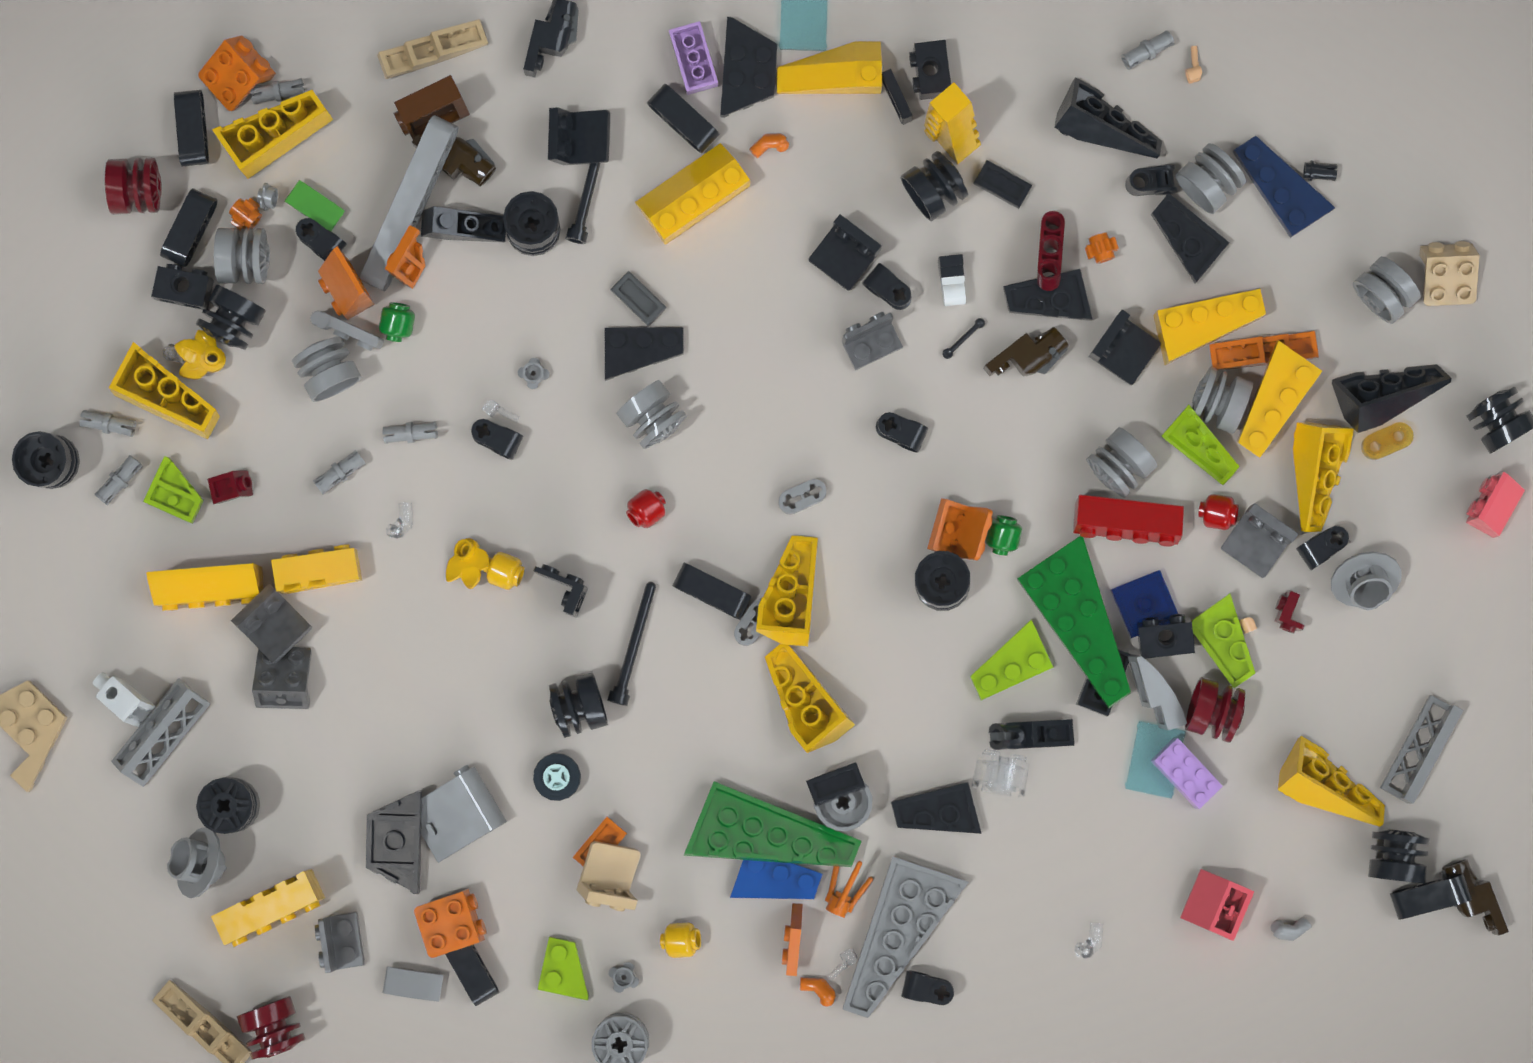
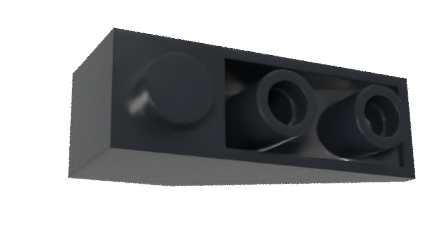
(462, 225)

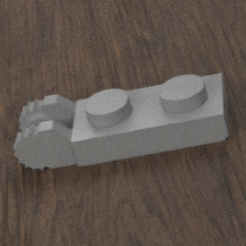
(344, 329)

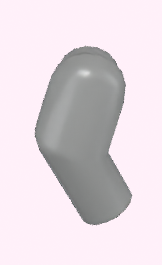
(1290, 932)

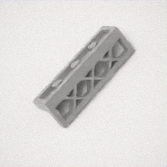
(138, 747)
(1430, 754)

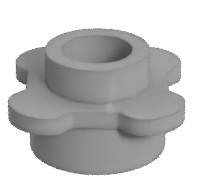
(267, 197)
(533, 365)
(630, 981)

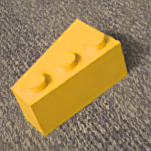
(316, 569)

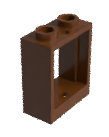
(435, 99)

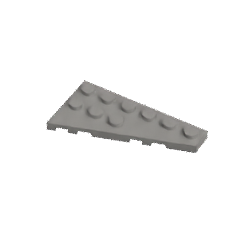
(903, 919)

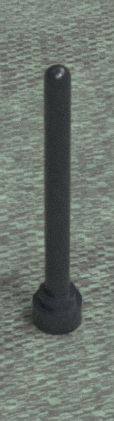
(577, 232)
(620, 693)

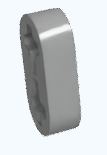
(799, 491)
(744, 623)

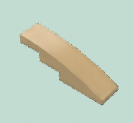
(432, 49)
(201, 1024)

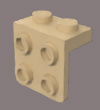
(1450, 273)
(609, 876)

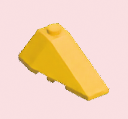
(841, 70)
(1317, 460)
(787, 603)
(809, 708)
(1320, 784)

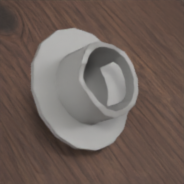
(1366, 580)
(196, 862)

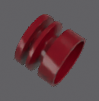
(128, 186)
(1216, 710)
(271, 1028)

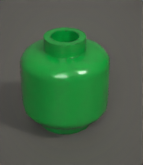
(396, 321)
(1004, 535)

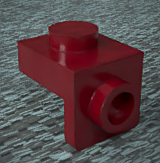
(1286, 606)

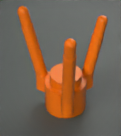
(840, 901)

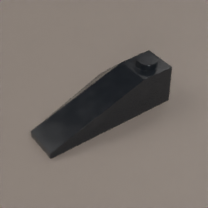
(1094, 121)
(1381, 397)

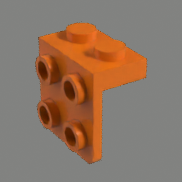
(235, 71)
(960, 529)
(450, 923)

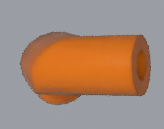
(769, 141)
(821, 988)

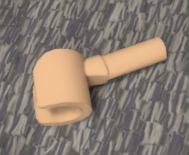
(1194, 73)
(1247, 625)

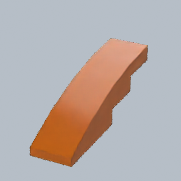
(1258, 350)

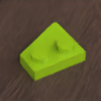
(173, 492)
(562, 970)

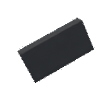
(896, 97)
(1002, 184)
(835, 784)

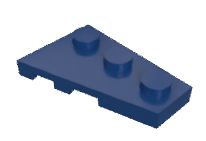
(775, 881)

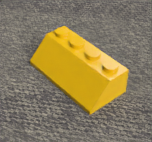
(693, 193)
(205, 585)

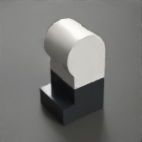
(952, 279)

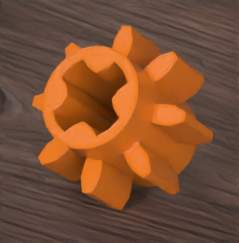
(245, 214)
(1101, 248)

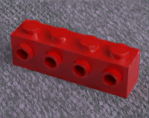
(1128, 520)

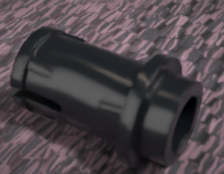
(1320, 171)

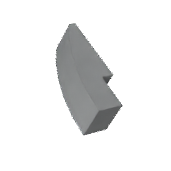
(1156, 694)

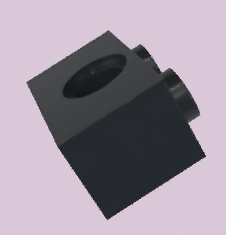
(933, 54)
(166, 287)
(1180, 642)

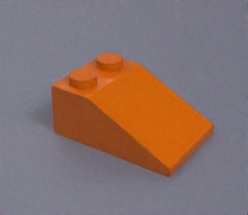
(344, 285)

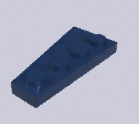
(1284, 190)

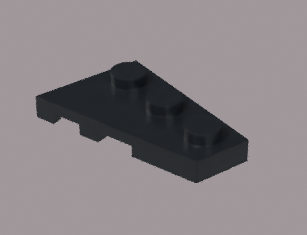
(1189, 236)
(1065, 301)
(639, 347)
(938, 810)

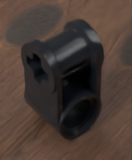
(1157, 180)
(322, 240)
(884, 285)
(906, 434)
(501, 439)
(1319, 547)
(921, 988)

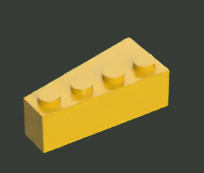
(952, 123)
(272, 131)
(1203, 322)
(158, 391)
(1277, 396)
(268, 907)

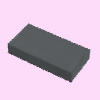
(638, 298)

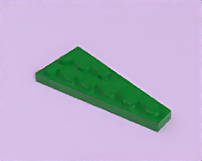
(1072, 605)
(751, 829)

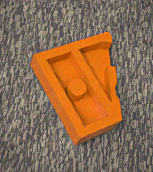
(407, 260)
(792, 935)

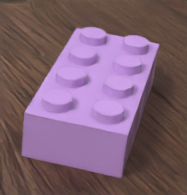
(693, 58)
(1186, 773)

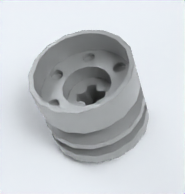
(1211, 177)
(246, 255)
(324, 363)
(1222, 400)
(651, 414)
(1126, 457)
(629, 1029)

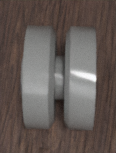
(1386, 290)
(846, 817)

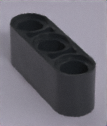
(683, 118)
(191, 128)
(188, 227)
(712, 591)
(1430, 896)
(473, 974)

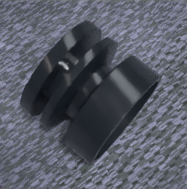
(938, 183)
(528, 209)
(230, 317)
(1501, 419)
(31, 455)
(933, 568)
(578, 705)
(243, 805)
(1398, 857)

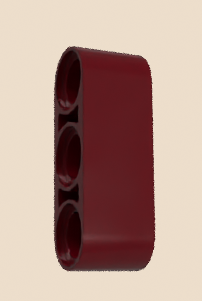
(1050, 261)

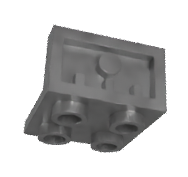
(871, 341)
(1258, 540)
(271, 624)
(282, 683)
(339, 942)

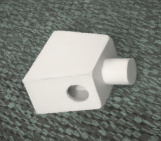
(122, 699)

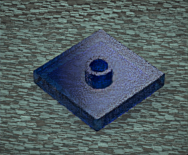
(1143, 599)

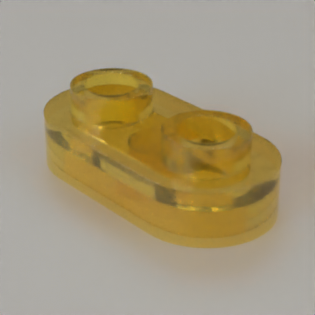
(1386, 442)

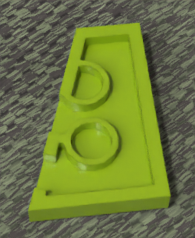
(1199, 444)
(1224, 641)
(1013, 663)

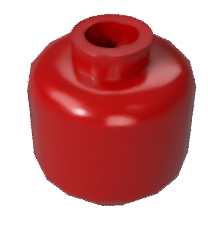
(646, 508)
(1218, 512)

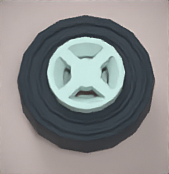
(556, 777)

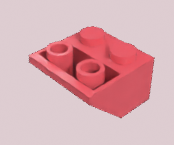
(1495, 504)
(1217, 904)

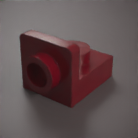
(230, 486)

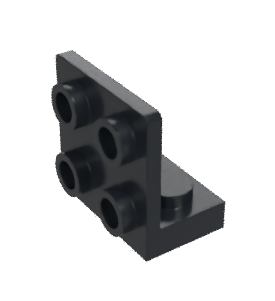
(578, 136)
(845, 253)
(1125, 349)
(571, 600)

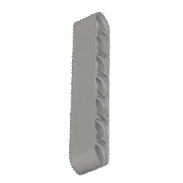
(410, 198)

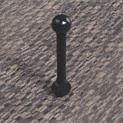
(948, 353)

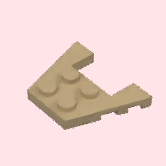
(33, 725)

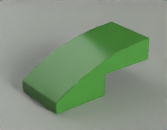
(314, 205)

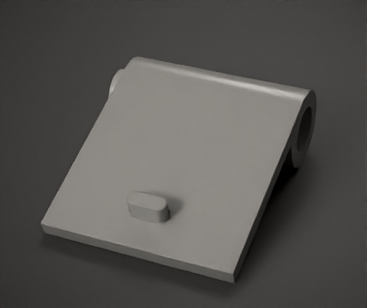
(459, 812)

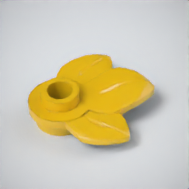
(196, 353)
(467, 563)

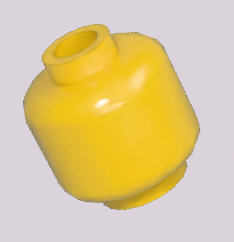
(504, 571)
(680, 940)

